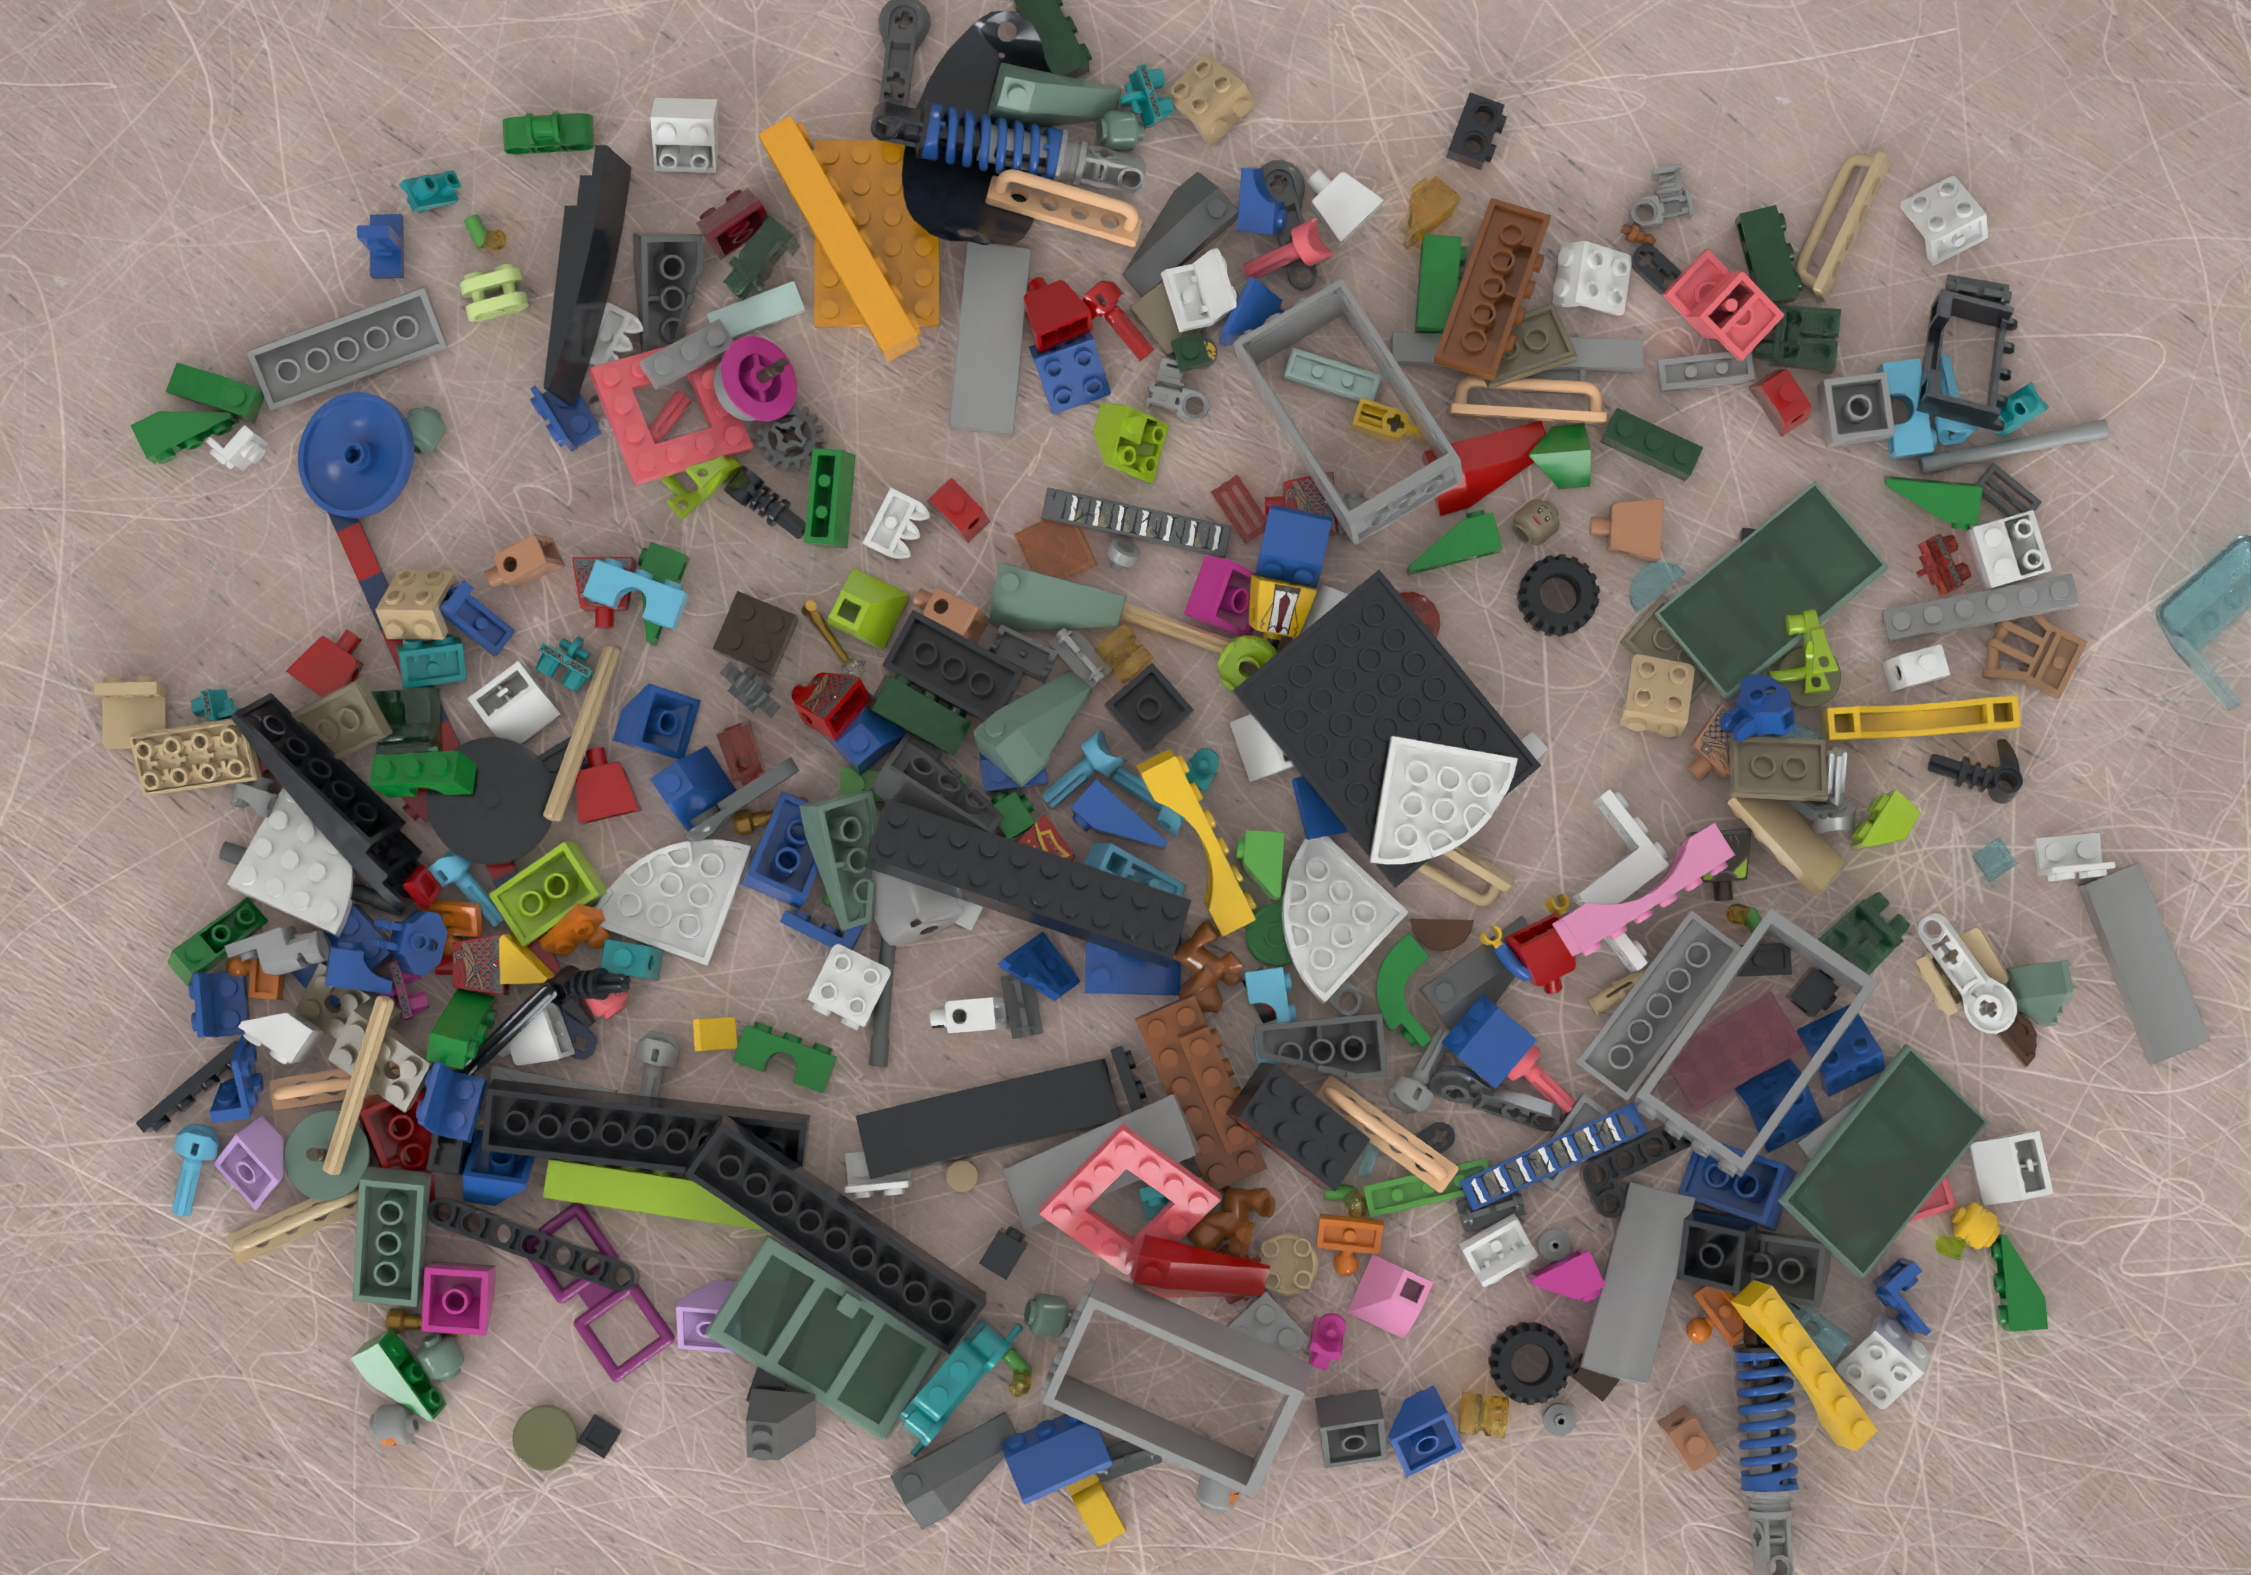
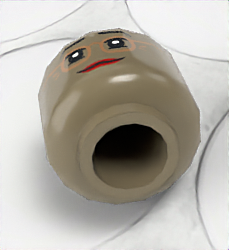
(1536, 522)

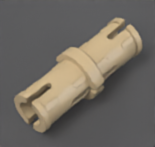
(1601, 1002)

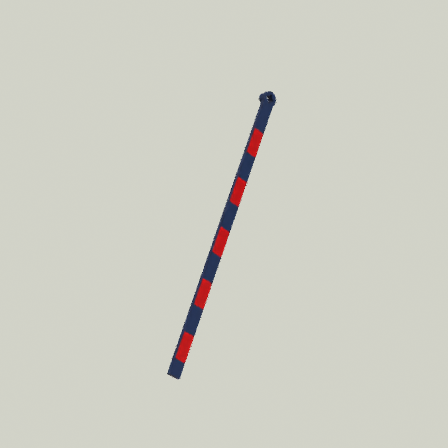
(374, 587)

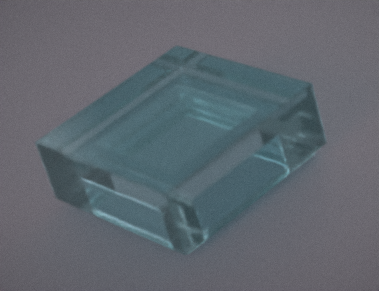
(1994, 859)
(1367, 1161)

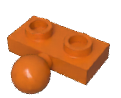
(459, 919)
(576, 926)
(260, 983)
(1349, 1236)
(1719, 1313)

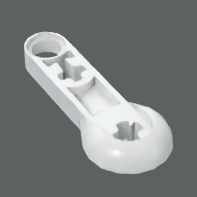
(1970, 979)

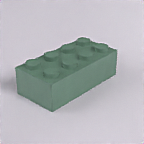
(391, 1236)

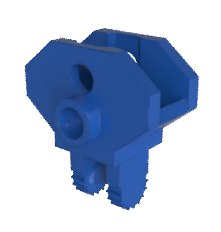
(1758, 710)
(414, 941)

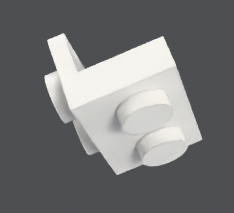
(241, 451)
(1498, 1250)

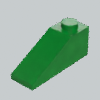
(216, 392)
(1947, 500)
(1466, 541)
(664, 565)

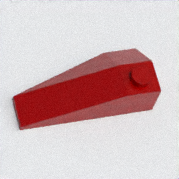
(1487, 464)
(396, 1136)
(1190, 1271)

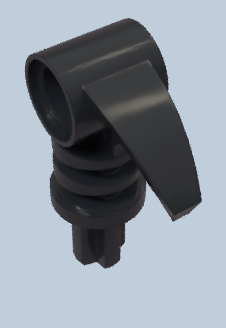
(746, 488)
(1985, 778)
(578, 984)

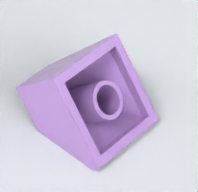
(253, 1161)
(697, 1312)

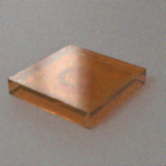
(1056, 549)

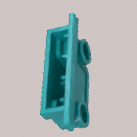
(954, 1381)

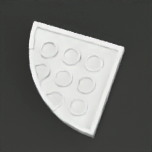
(1435, 799)
(296, 869)
(677, 897)
(1333, 915)

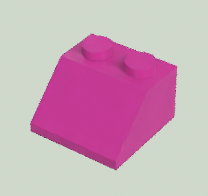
(1222, 596)
(1572, 1276)
(458, 1297)

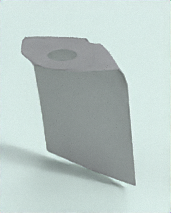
(901, 902)

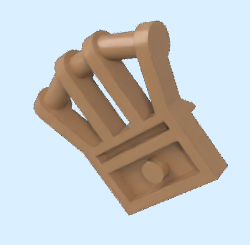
(2051, 662)

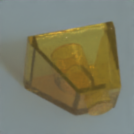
(1428, 208)

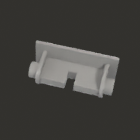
(1080, 656)

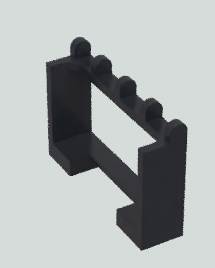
(1952, 408)

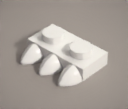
(614, 334)
(894, 524)

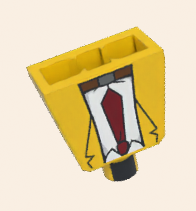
(1278, 608)

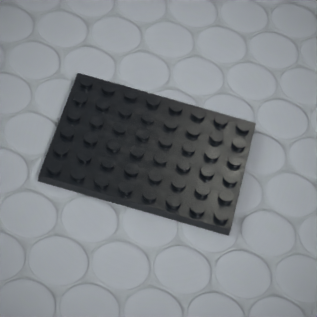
(1355, 683)

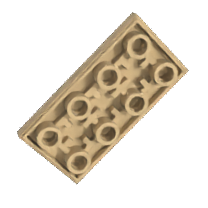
(193, 757)
(1790, 840)

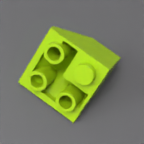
(1130, 440)
(867, 609)
(1889, 821)

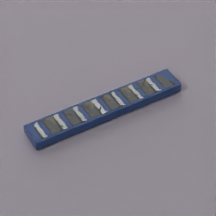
(1552, 1156)

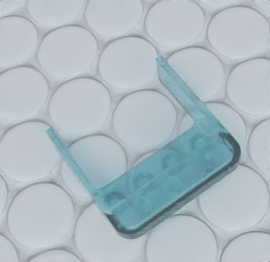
(2205, 608)

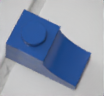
(1257, 207)
(349, 971)

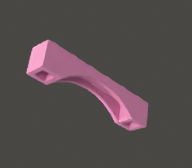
(1694, 857)

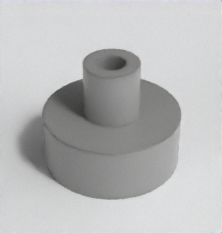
(1122, 553)
(1546, 1241)
(1553, 1414)

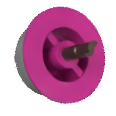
(755, 380)

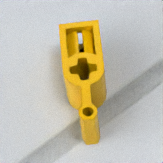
(1373, 417)
(1096, 1509)

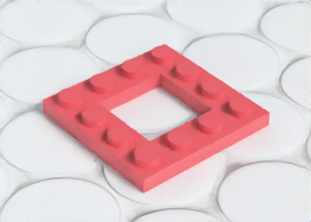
(652, 461)
(1124, 1150)

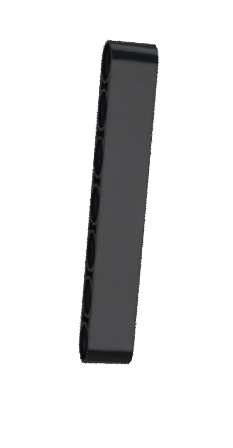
(518, 1244)

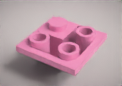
(1389, 1296)

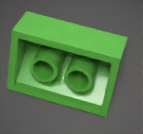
(1262, 859)

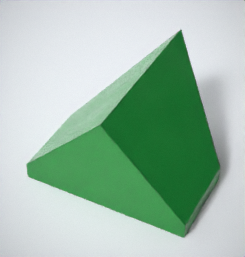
(1565, 456)

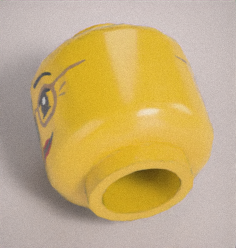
(1975, 1225)

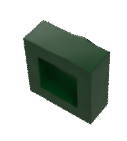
(1190, 352)

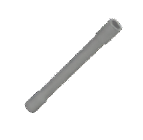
(2079, 433)

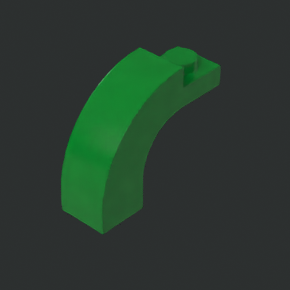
(1390, 986)

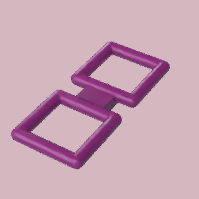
(599, 1298)

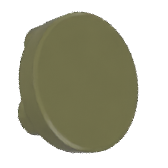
(1795, 659)
(545, 1437)

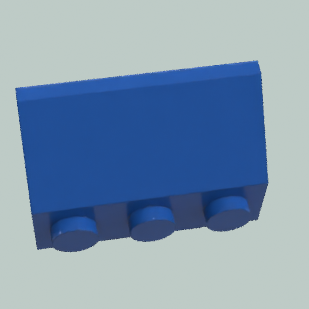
(1054, 1456)

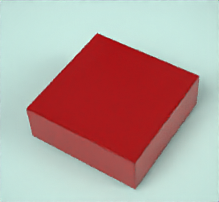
(422, 887)

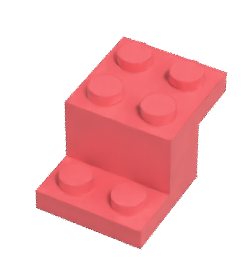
(1723, 304)

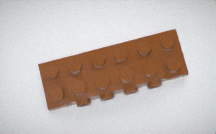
(1493, 290)
(1194, 1071)

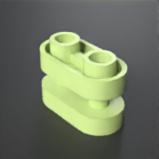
(478, 285)

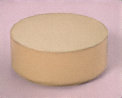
(962, 1176)

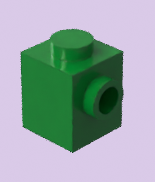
(1015, 814)

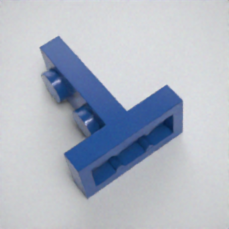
(386, 245)
(475, 618)
(826, 934)

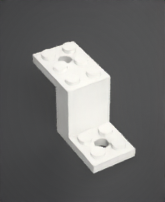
(1627, 874)

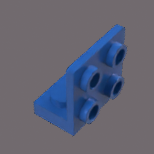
(1071, 373)
(568, 424)
(1314, 814)
(219, 1004)
(1851, 1059)
(1765, 1093)
(239, 1095)
(451, 1103)
(1897, 1277)

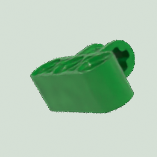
(548, 133)

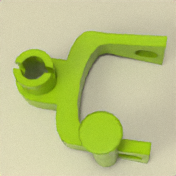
(716, 474)
(1814, 647)

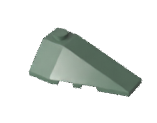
(1048, 98)
(1043, 602)
(1029, 728)
(839, 839)
(2041, 990)

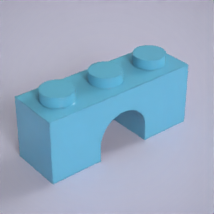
(1915, 436)
(611, 582)
(1270, 987)

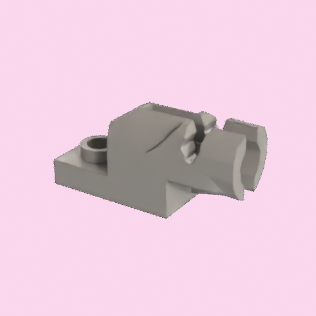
(282, 949)

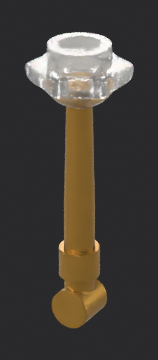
(850, 667)

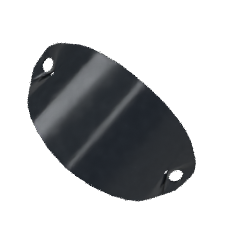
(950, 196)

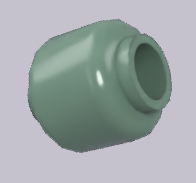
(1119, 130)
(426, 428)
(1047, 1315)
(440, 1357)

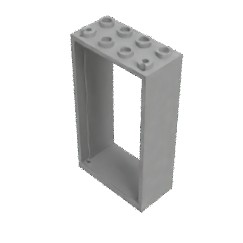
(1296, 323)
(1819, 956)
(1198, 1336)

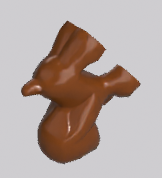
(1207, 968)
(1233, 1220)

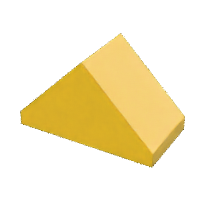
(520, 964)
(715, 1034)

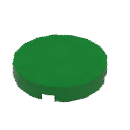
(1266, 937)

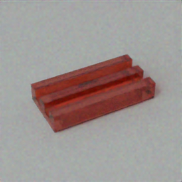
(1226, 487)

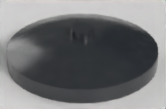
(506, 806)

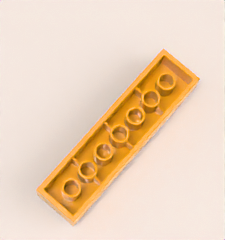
(837, 235)

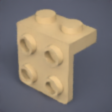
(1211, 98)
(413, 603)
(1658, 696)
(130, 708)
(1945, 993)

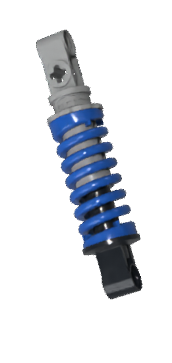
(1005, 147)
(1770, 1472)

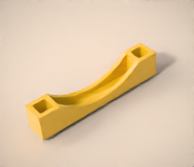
(1920, 720)
(1223, 896)
(1779, 1328)

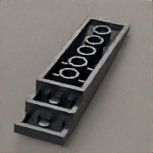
(585, 272)
(333, 798)
(987, 1118)

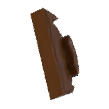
(1441, 933)
(2020, 1039)

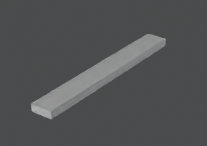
(1592, 353)

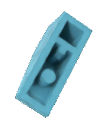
(1121, 863)

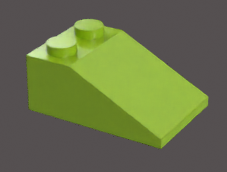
(548, 891)

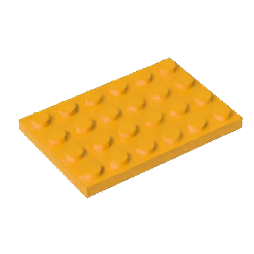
(872, 185)

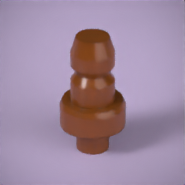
(1635, 234)

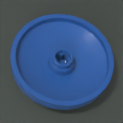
(356, 455)

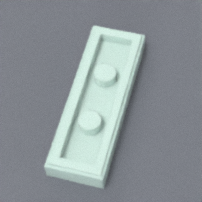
(760, 310)
(1331, 376)

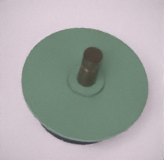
(307, 1152)

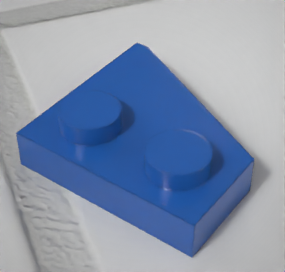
(1041, 967)

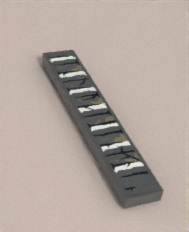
(1136, 522)

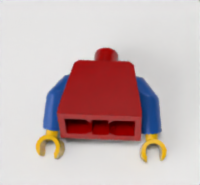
(1536, 950)

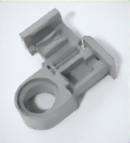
(1671, 200)
(1169, 389)

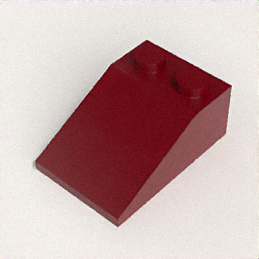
(733, 222)

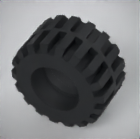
(1566, 569)
(1555, 1375)

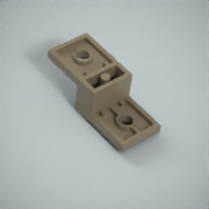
(348, 1028)

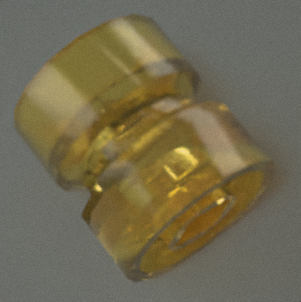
(1116, 645)
(1484, 1415)

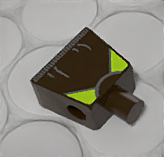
(1737, 869)

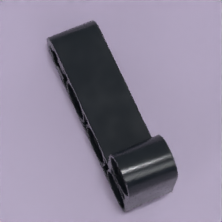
(1613, 1173)

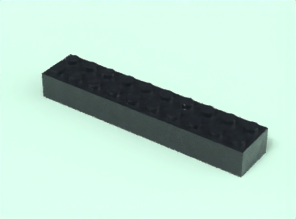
(1027, 883)
(621, 1126)
(836, 1234)

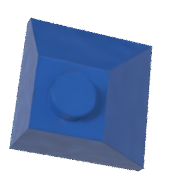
(1251, 311)
(658, 721)
(867, 740)
(693, 785)
(494, 1175)
(1423, 1432)

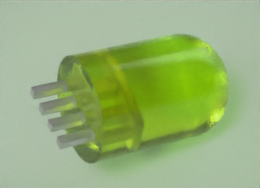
(1951, 1247)

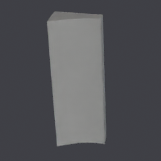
(990, 339)
(347, 348)
(2144, 963)
(1659, 1005)
(1041, 1175)
(1637, 1284)

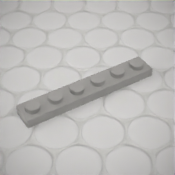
(1980, 608)

